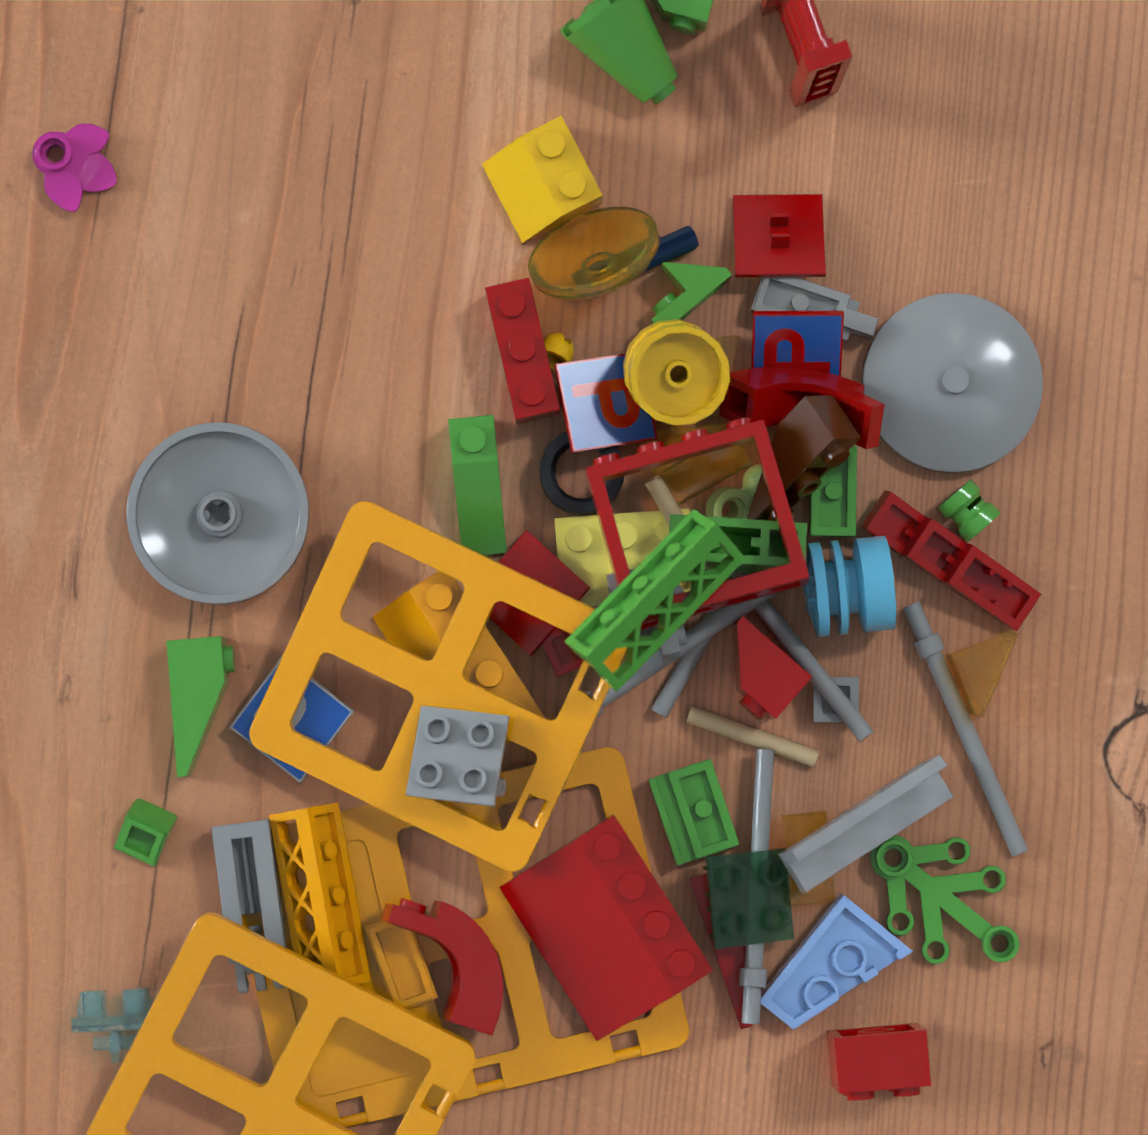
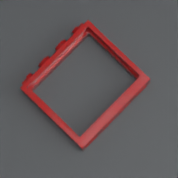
(692, 445)

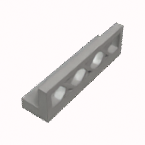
(867, 824)

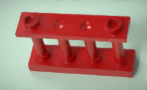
(818, 59)

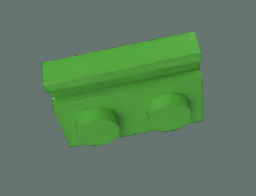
(693, 812)

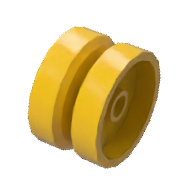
(691, 394)

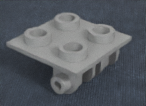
(458, 756)

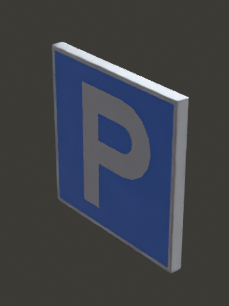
(318, 717)

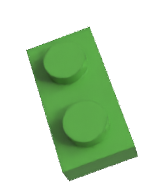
(835, 501)

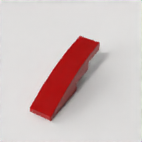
(951, 560)

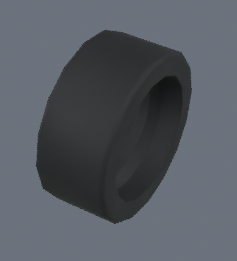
(555, 494)

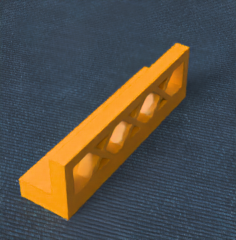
(328, 890)

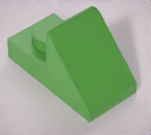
(695, 283)

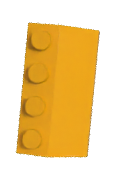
(420, 621)

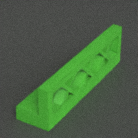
(650, 591)

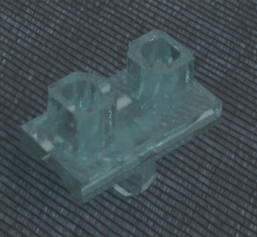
(94, 1017)

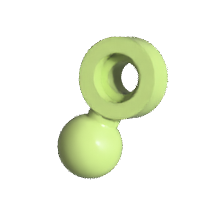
(739, 499)

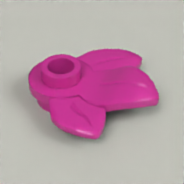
(78, 169)

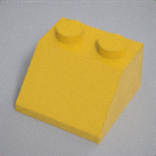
(542, 180)

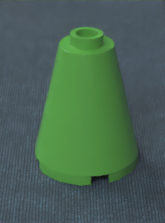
(625, 45)

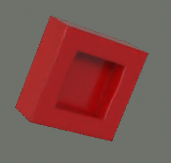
(560, 655)

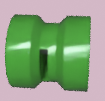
(969, 510)

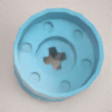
(851, 586)

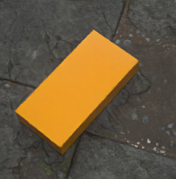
(401, 964)

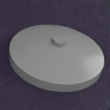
(953, 382)
(218, 513)

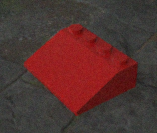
(605, 928)

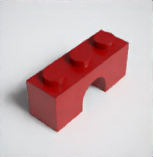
(522, 351)

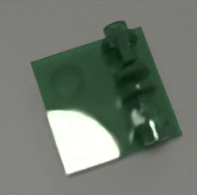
(748, 898)

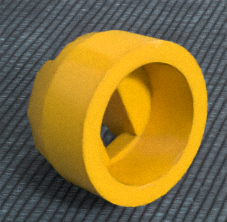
(558, 349)

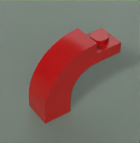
(775, 391)
(475, 967)

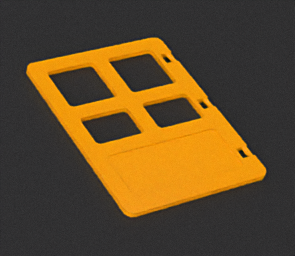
(388, 1074)

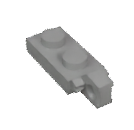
(802, 295)

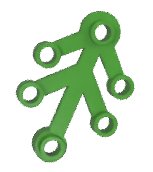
(937, 894)

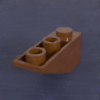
(805, 448)

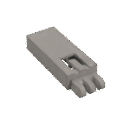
(249, 885)

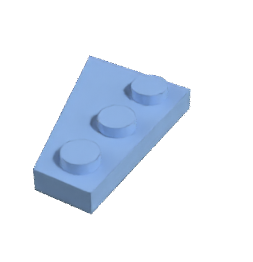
(829, 962)

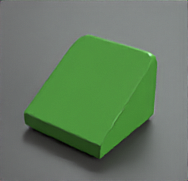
(145, 831)

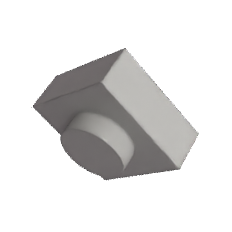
(823, 711)

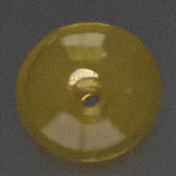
(594, 253)

